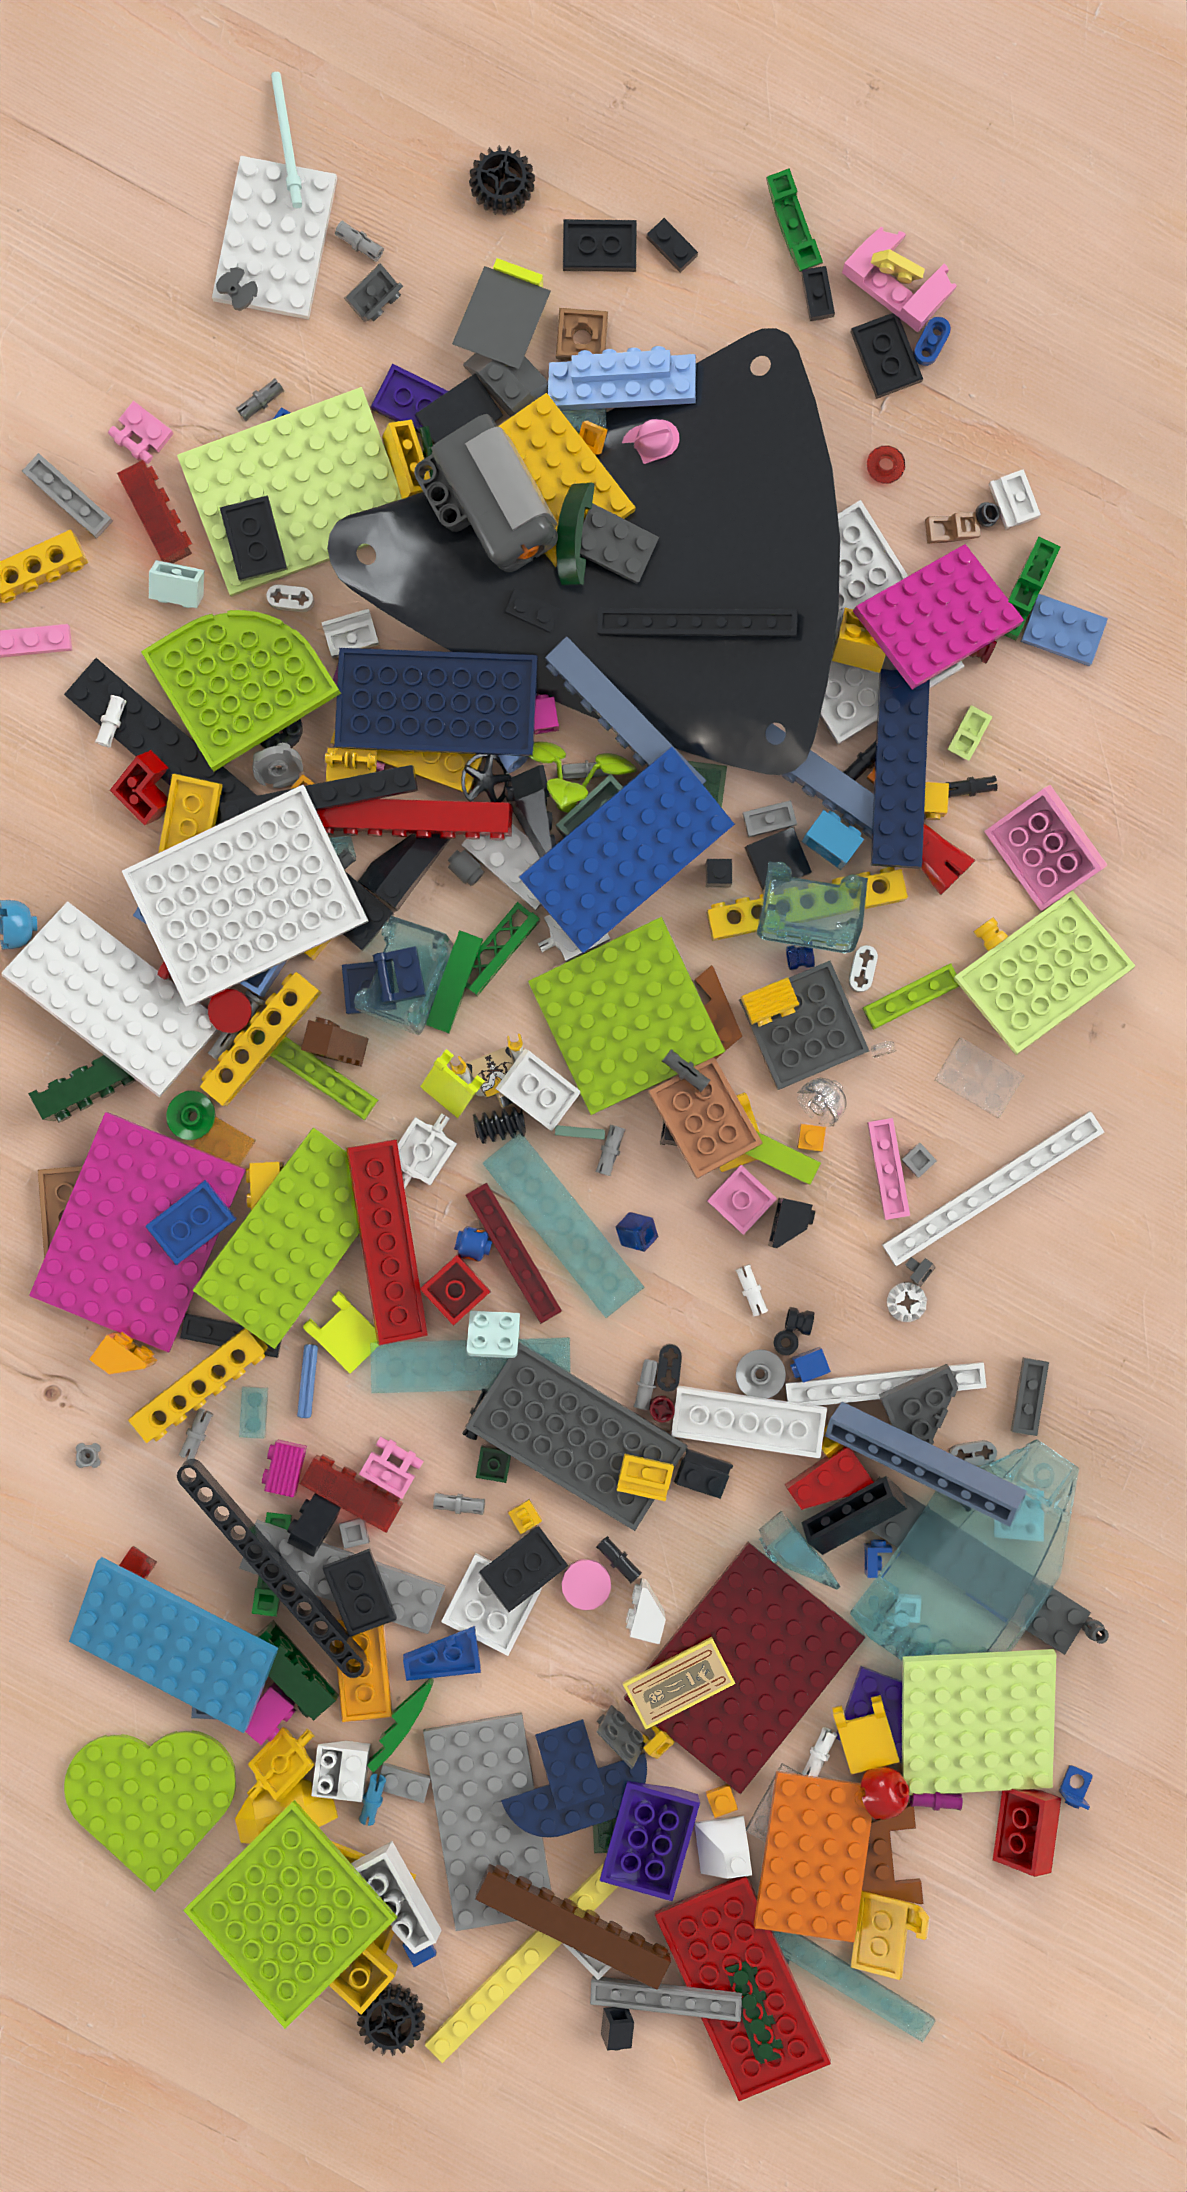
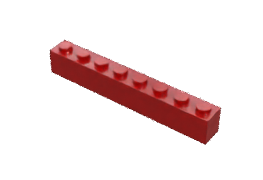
(421, 818)

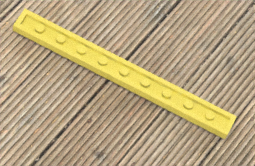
(509, 1976)

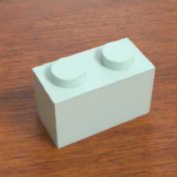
(176, 584)

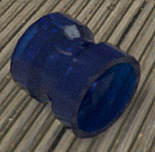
(799, 957)

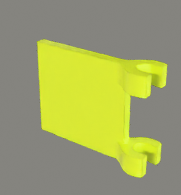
(448, 1087)
(345, 1335)

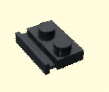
(703, 1473)

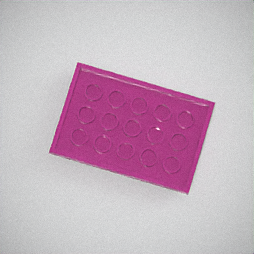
(938, 616)

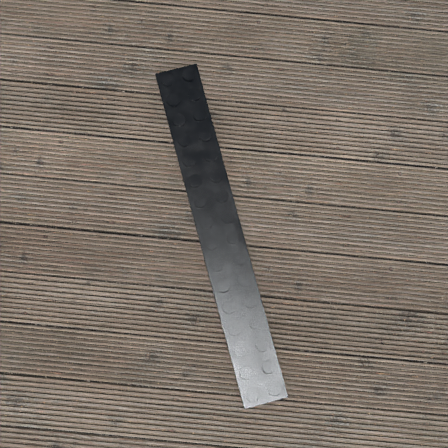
(147, 729)

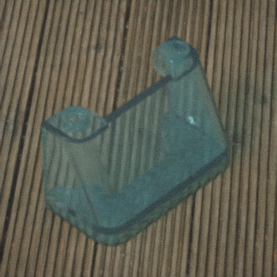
(811, 911)
(433, 952)

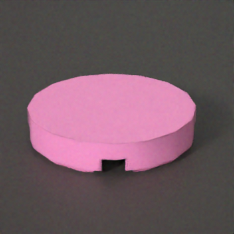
(586, 1584)

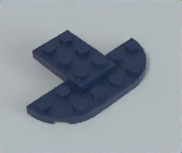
(577, 1789)

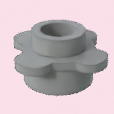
(93, 1460)

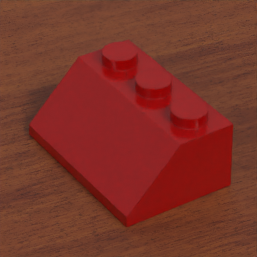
(1027, 1830)

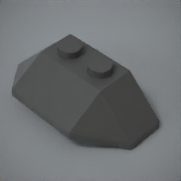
(506, 384)

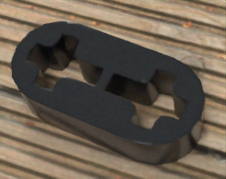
(675, 1368)

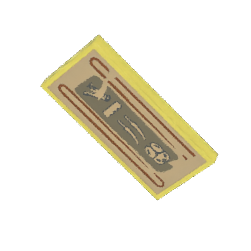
(678, 1683)

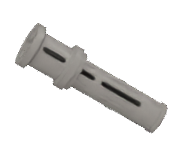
(218, 1049)

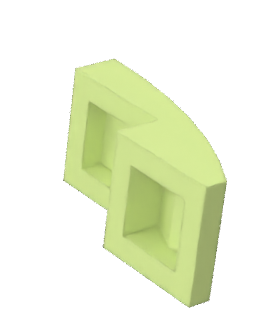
(969, 732)

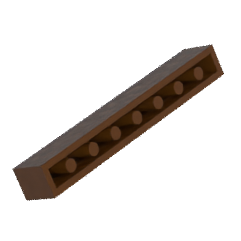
(573, 1926)

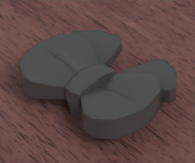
(229, 284)

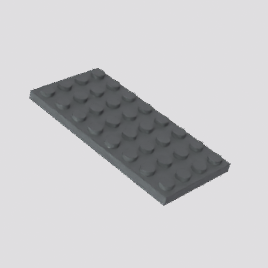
(570, 1432)

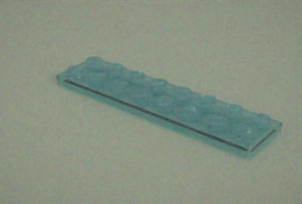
(563, 1225)
(446, 1365)

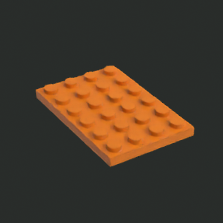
(814, 1857)

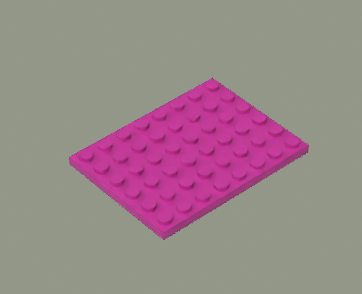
(104, 1256)

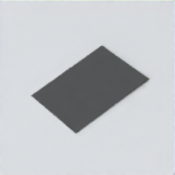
(501, 317)

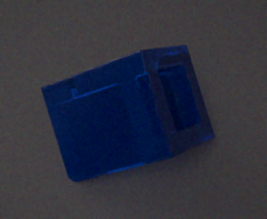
(637, 1231)

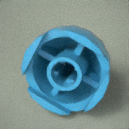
(16, 924)

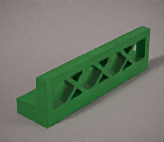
(506, 950)

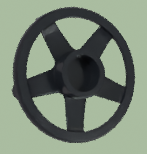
(485, 779)

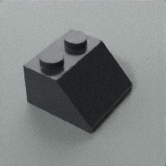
(789, 1221)

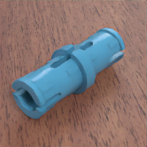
(372, 1799)

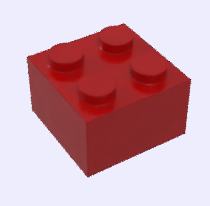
(455, 1289)

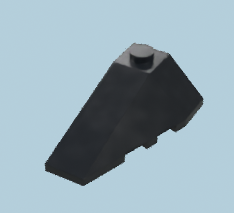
(528, 797)
(401, 868)

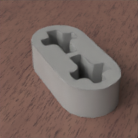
(972, 1447)

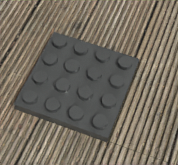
(816, 1035)

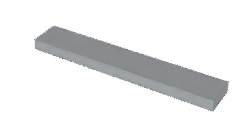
(667, 1999)

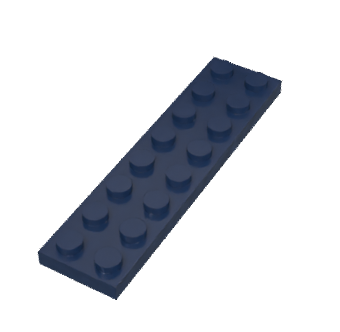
(899, 772)

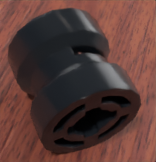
(801, 1321)

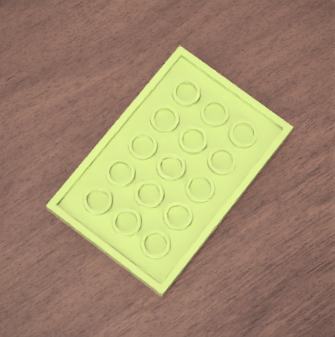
(1044, 972)

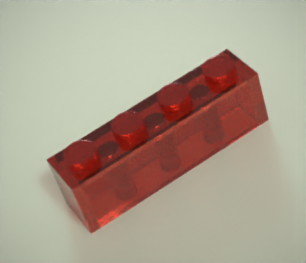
(154, 512)
(351, 1493)

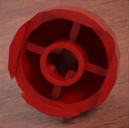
(885, 1793)

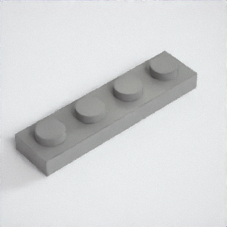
(67, 495)

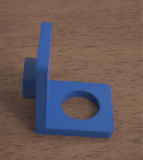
(1075, 1796)

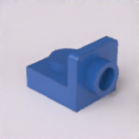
(872, 1561)

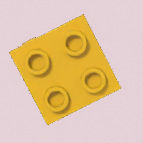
(349, 762)

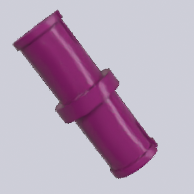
(937, 1801)

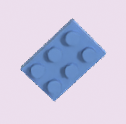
(1064, 630)

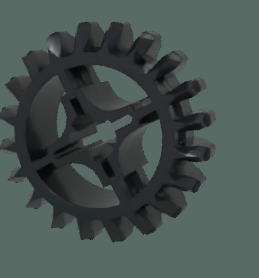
(518, 186)
(408, 2009)

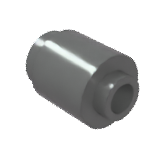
(465, 867)

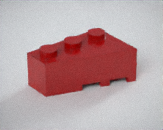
(829, 1479)

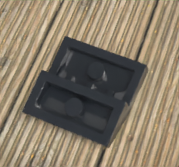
(779, 847)

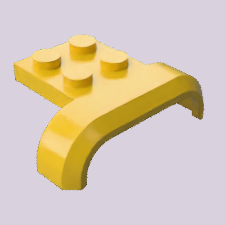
(883, 1933)

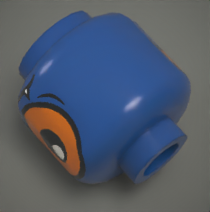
(473, 1244)

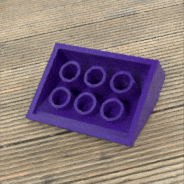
(650, 1839)

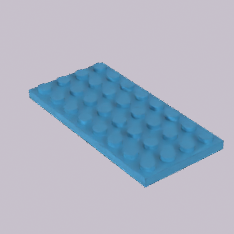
(173, 1644)

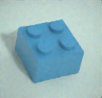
(833, 839)

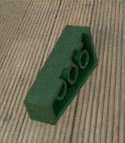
(79, 1090)
(297, 1674)

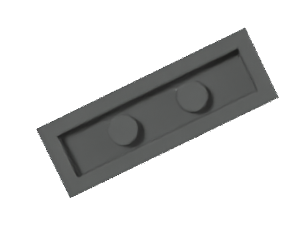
(1029, 1396)

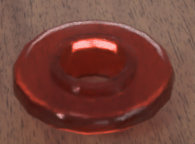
(877, 472)

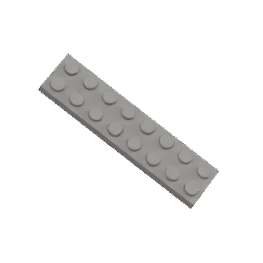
(411, 1596)

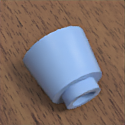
(512, 763)

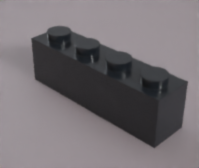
(854, 1515)

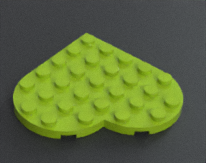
(150, 1799)

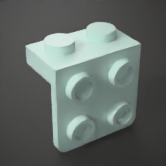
(493, 1334)

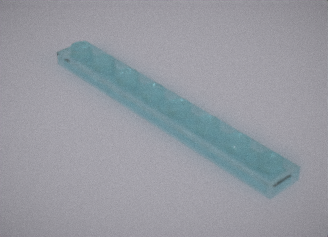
(855, 1984)

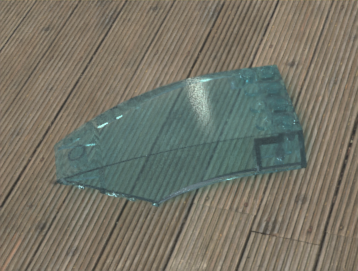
(969, 1579)

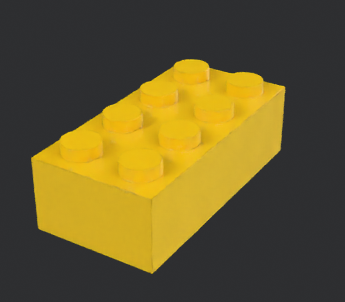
(365, 1978)

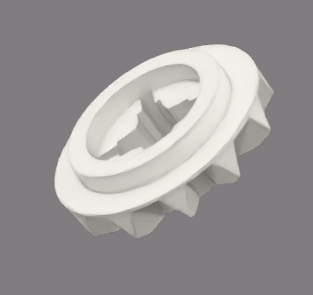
(897, 1295)

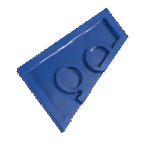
(443, 1658)

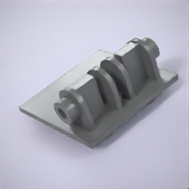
(620, 1736)

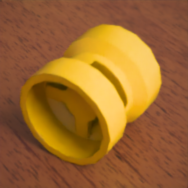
(990, 934)

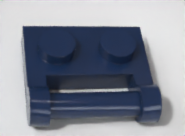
(407, 972)

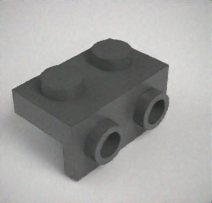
(373, 294)

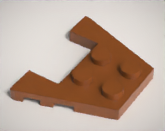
(719, 1008)
(879, 1861)

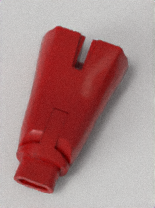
(942, 860)

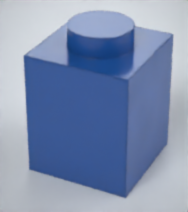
(810, 1365)

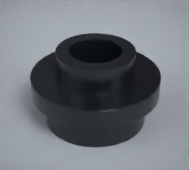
(987, 514)
(793, 1342)

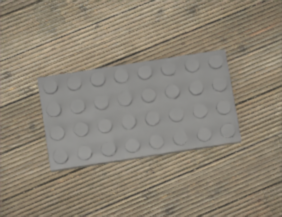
(470, 1774)

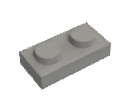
(769, 818)
(405, 1782)

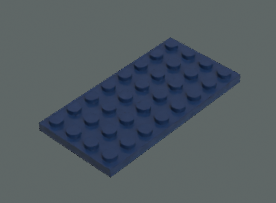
(436, 701)

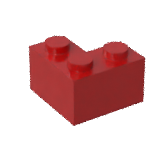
(138, 789)

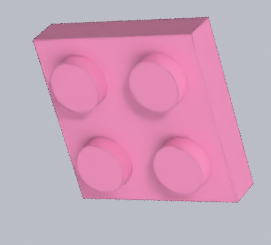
(742, 1199)

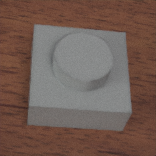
(918, 1160)
(354, 1533)

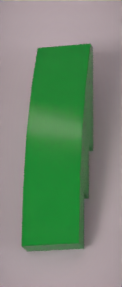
(1032, 580)
(454, 981)
(405, 1717)

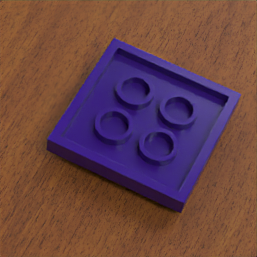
(872, 1684)

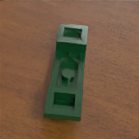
(569, 531)

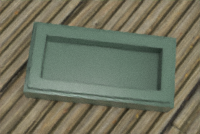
(580, 1132)

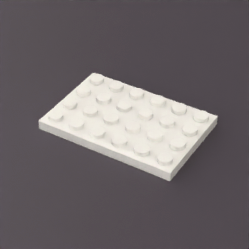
(272, 239)

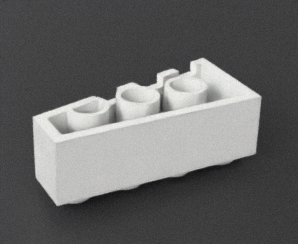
(394, 1884)

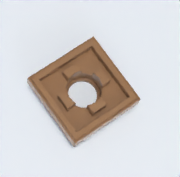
(579, 319)

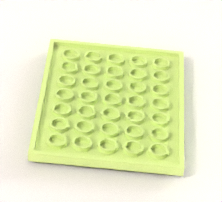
(311, 467)

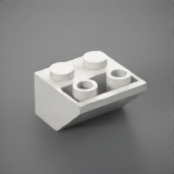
(648, 1616)
(341, 1770)

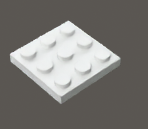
(479, 1607)

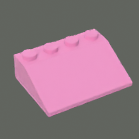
(1045, 848)

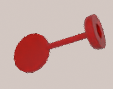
(227, 1010)

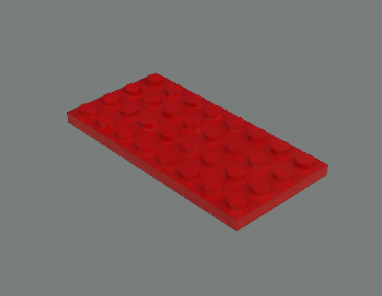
(717, 1932)

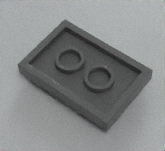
(616, 543)

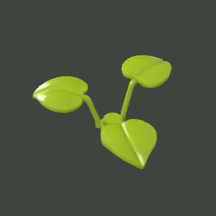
(567, 793)

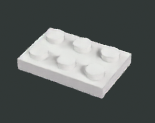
(538, 1089)

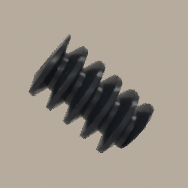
(499, 1125)

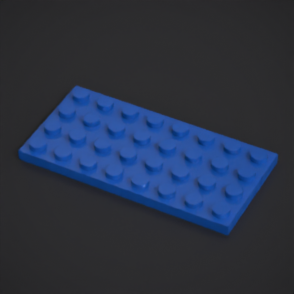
(626, 850)

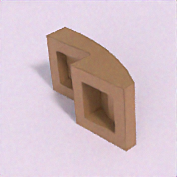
(952, 528)

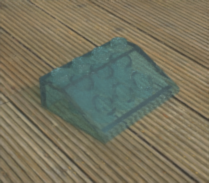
(791, 1549)

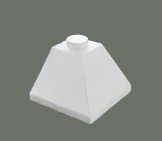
(723, 1847)

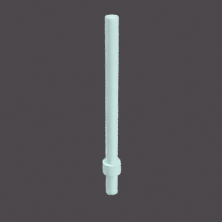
(293, 180)

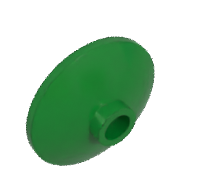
(179, 1115)

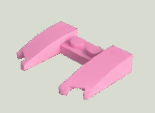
(909, 307)

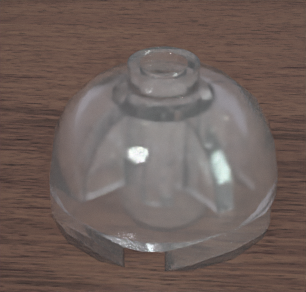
(824, 1100)

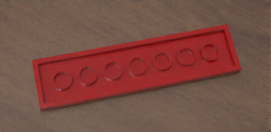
(387, 1241)

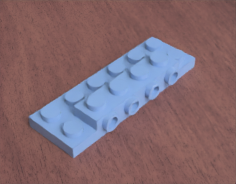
(623, 379)

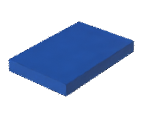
(190, 1222)

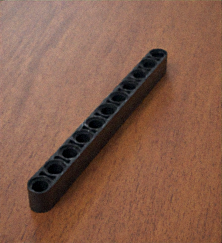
(274, 1580)

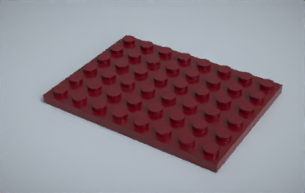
(780, 1652)

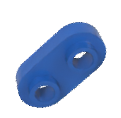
(931, 342)

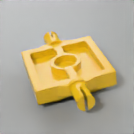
(281, 1764)

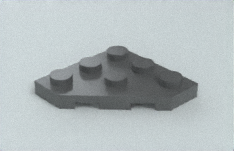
(921, 1403)

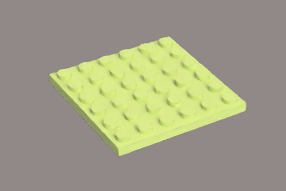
(978, 1721)

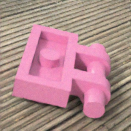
(146, 427)
(387, 1474)

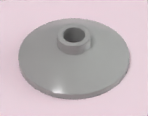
(772, 1380)

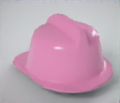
(653, 439)

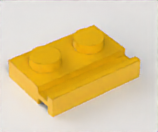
(645, 1477)

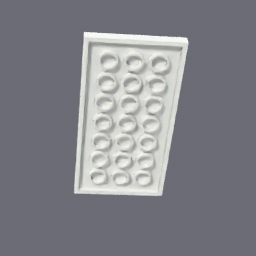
(111, 999)

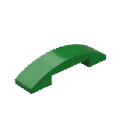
(792, 220)
(265, 1600)

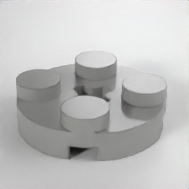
(266, 760)

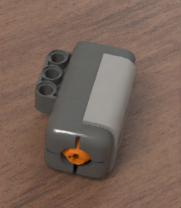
(489, 491)

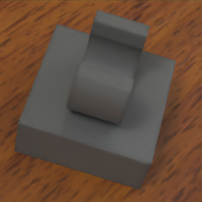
(921, 1271)

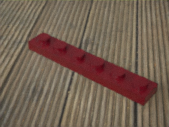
(513, 1253)

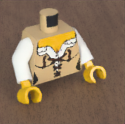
(491, 1069)

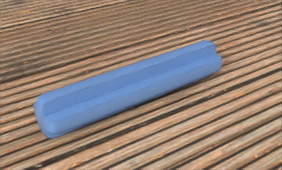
(307, 1381)

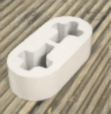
(290, 592)
(868, 970)

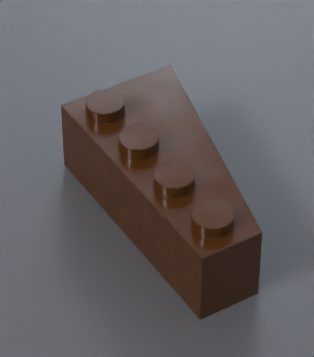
(329, 1041)

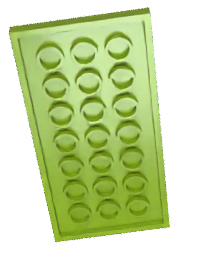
(286, 1242)

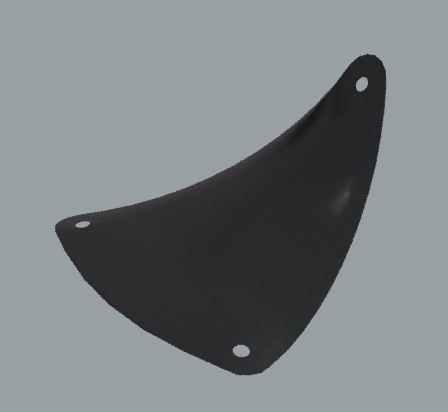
(739, 526)

